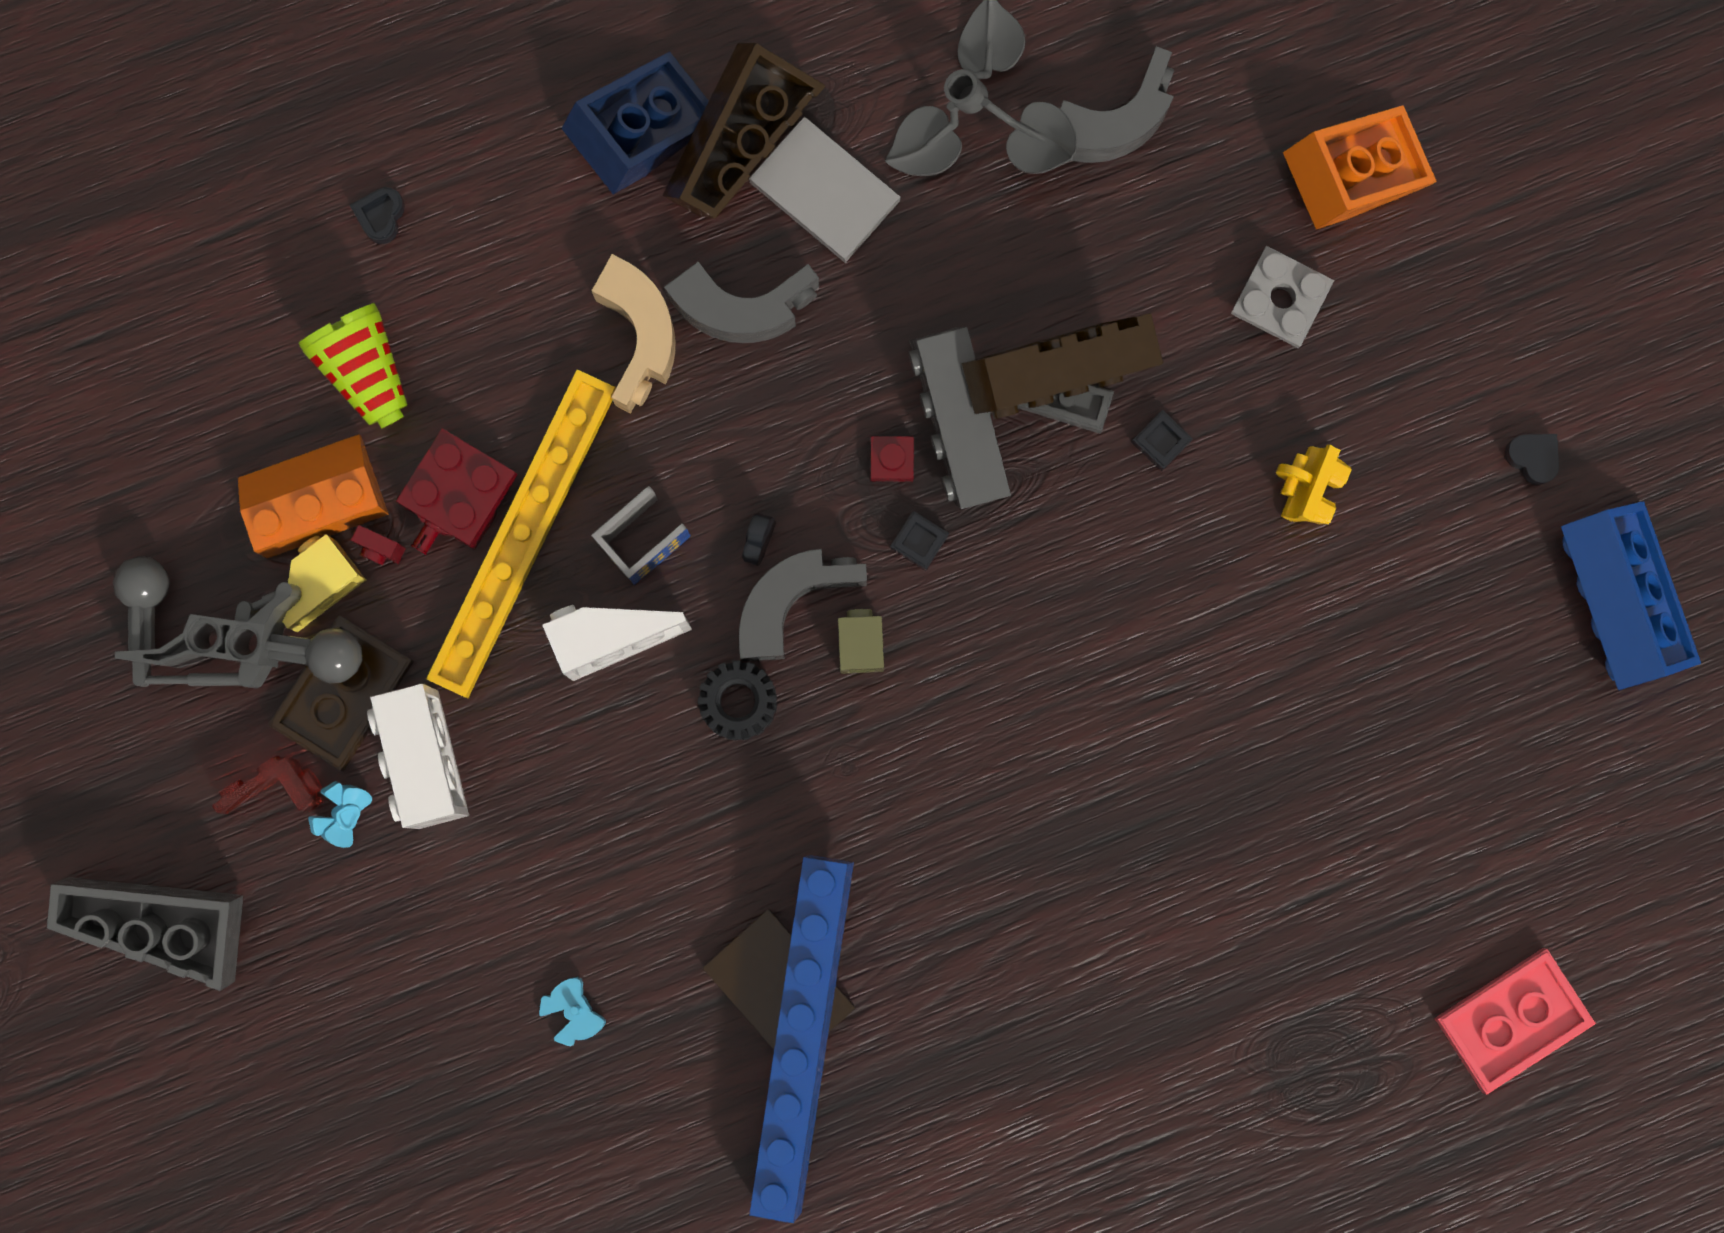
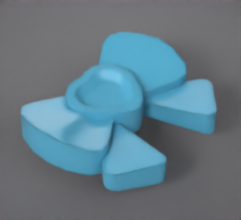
(339, 827)
(570, 998)

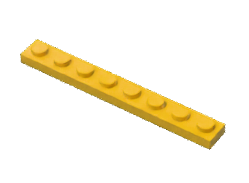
(522, 534)

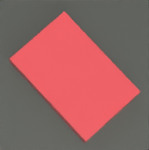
(1515, 1021)

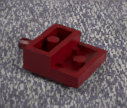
(455, 492)

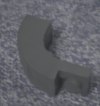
(1118, 132)
(736, 317)
(776, 592)

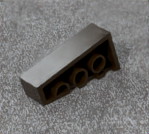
(739, 127)
(1062, 365)

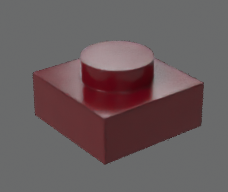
(892, 458)
(377, 547)

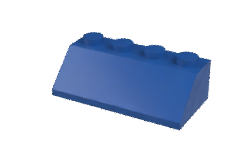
(1630, 595)

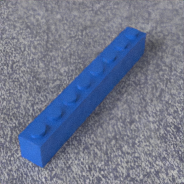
(801, 1038)

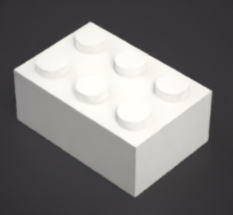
(417, 757)

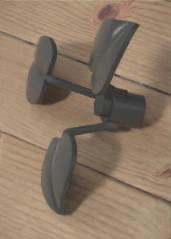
(988, 43)

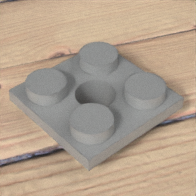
(1303, 284)

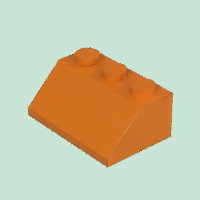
(310, 497)

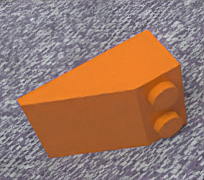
(1358, 166)

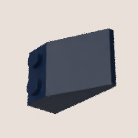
(636, 121)

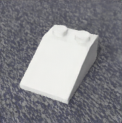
(599, 637)

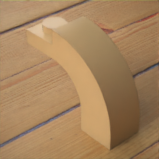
(637, 298)

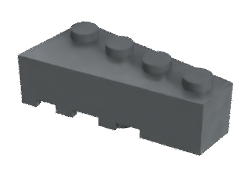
(962, 437)
(166, 926)

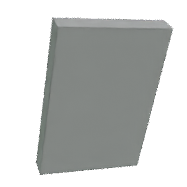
(824, 189)

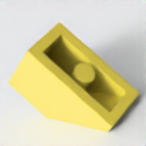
(324, 578)

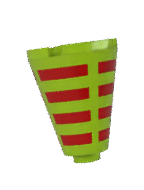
(359, 364)

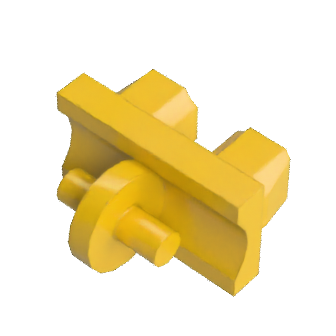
(1307, 482)

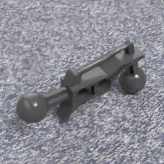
(145, 583)

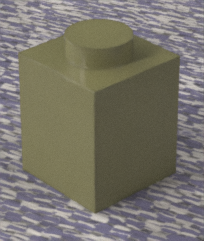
(861, 642)

